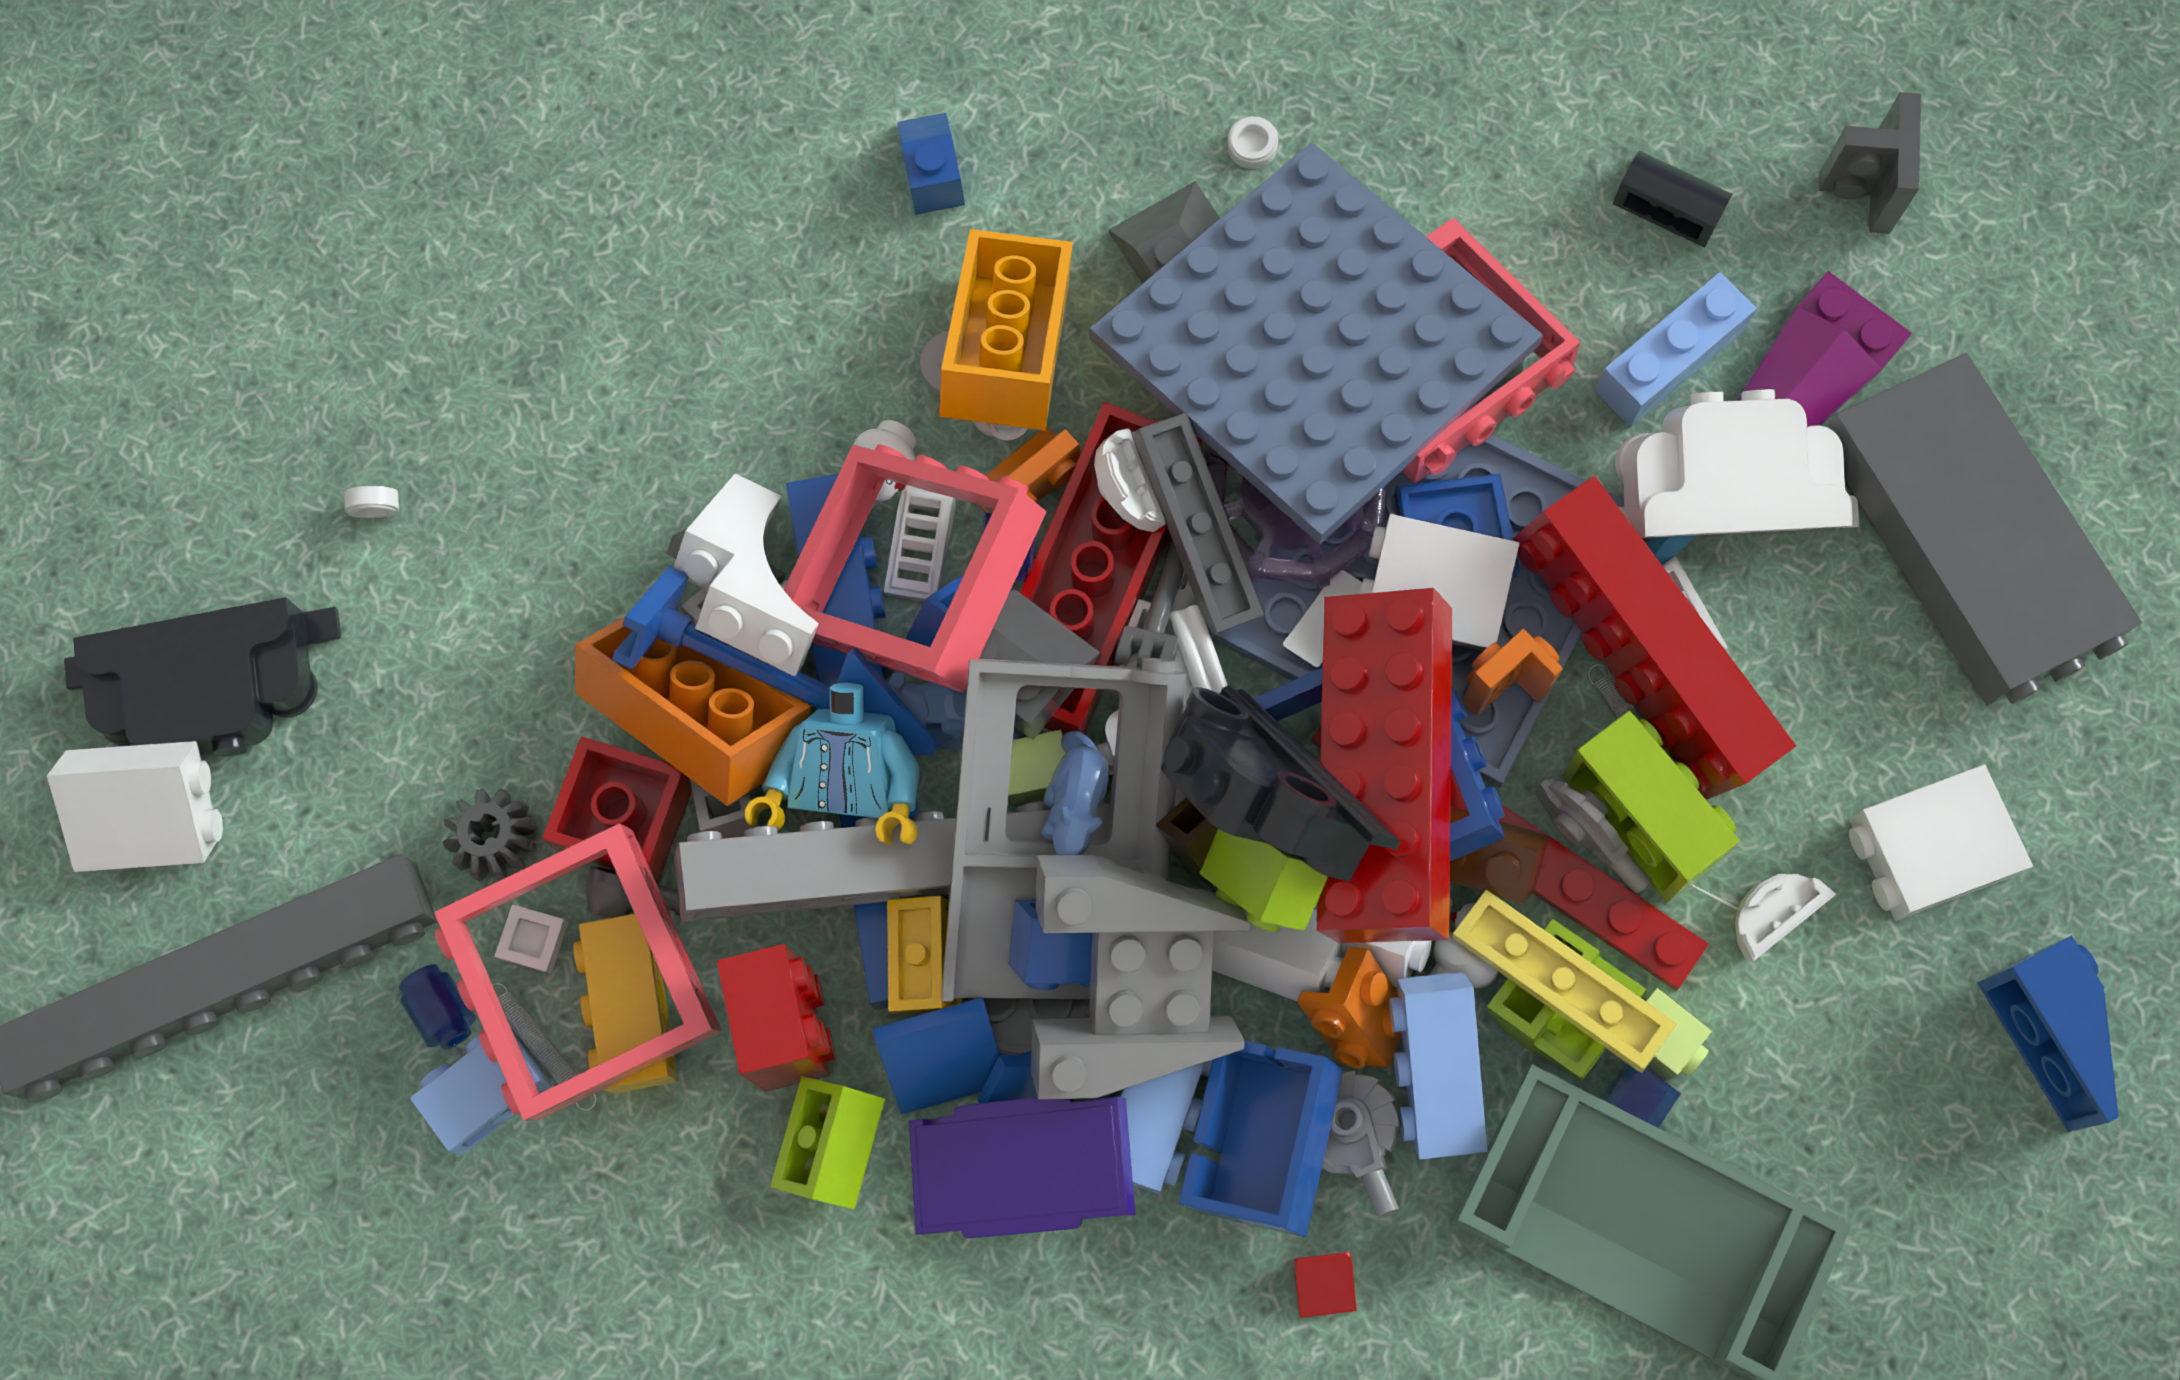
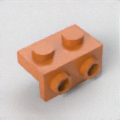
(1040, 464)
(1523, 659)
(1355, 1012)

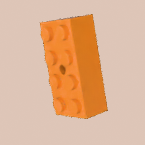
(689, 710)

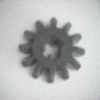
(494, 852)

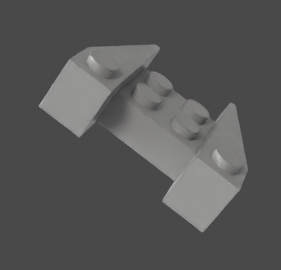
(1144, 981)

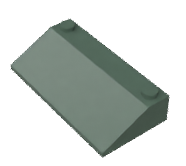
(1652, 1226)

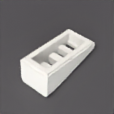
(911, 499)

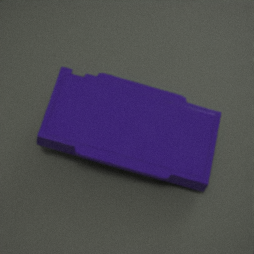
(1021, 1166)

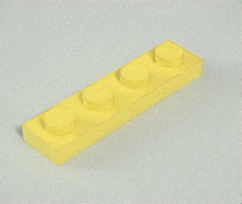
(1564, 981)

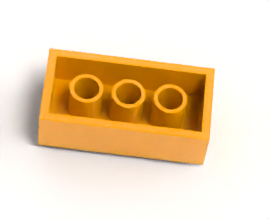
(1005, 330)

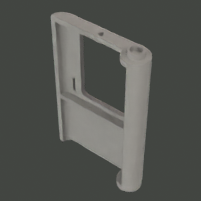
(998, 871)

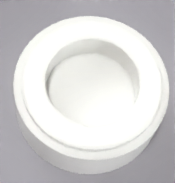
(1252, 142)
(371, 502)

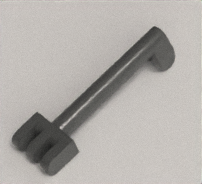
(1152, 638)

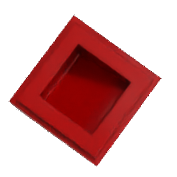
(1324, 1284)

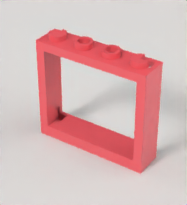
(1553, 369)
(979, 592)
(659, 932)

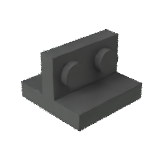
(1879, 163)

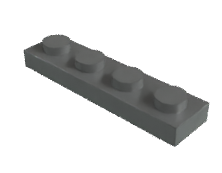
(1197, 523)

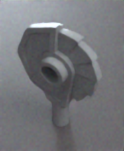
(1582, 821)
(1362, 1134)

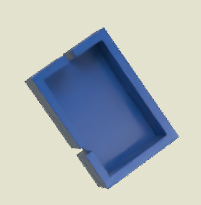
(1269, 1134)

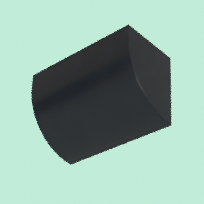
(1671, 198)

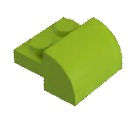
(1543, 1029)

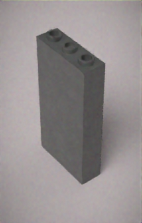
(1981, 532)

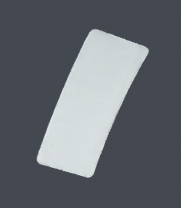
(1307, 636)

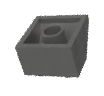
(1033, 635)

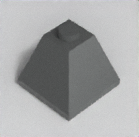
(1163, 230)

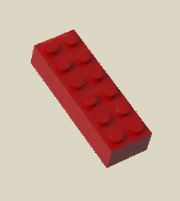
(1093, 565)
(1651, 640)
(1392, 750)

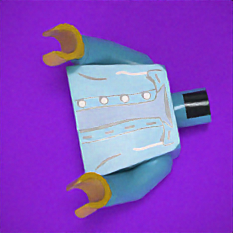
(844, 766)

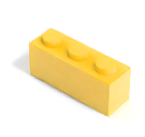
(623, 996)

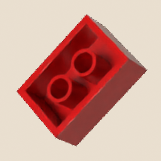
(775, 1017)

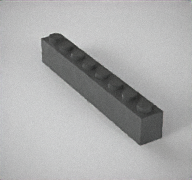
(212, 978)

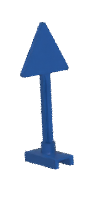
(658, 618)

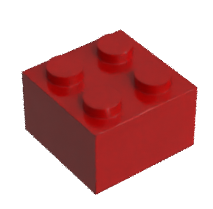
(620, 787)

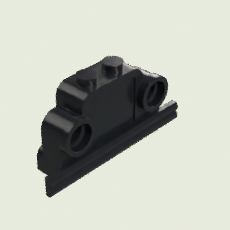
(201, 675)
(1265, 785)

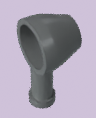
(608, 897)

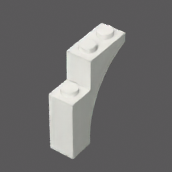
(743, 598)
(1306, 959)

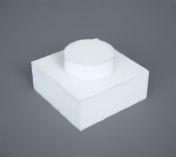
(531, 939)

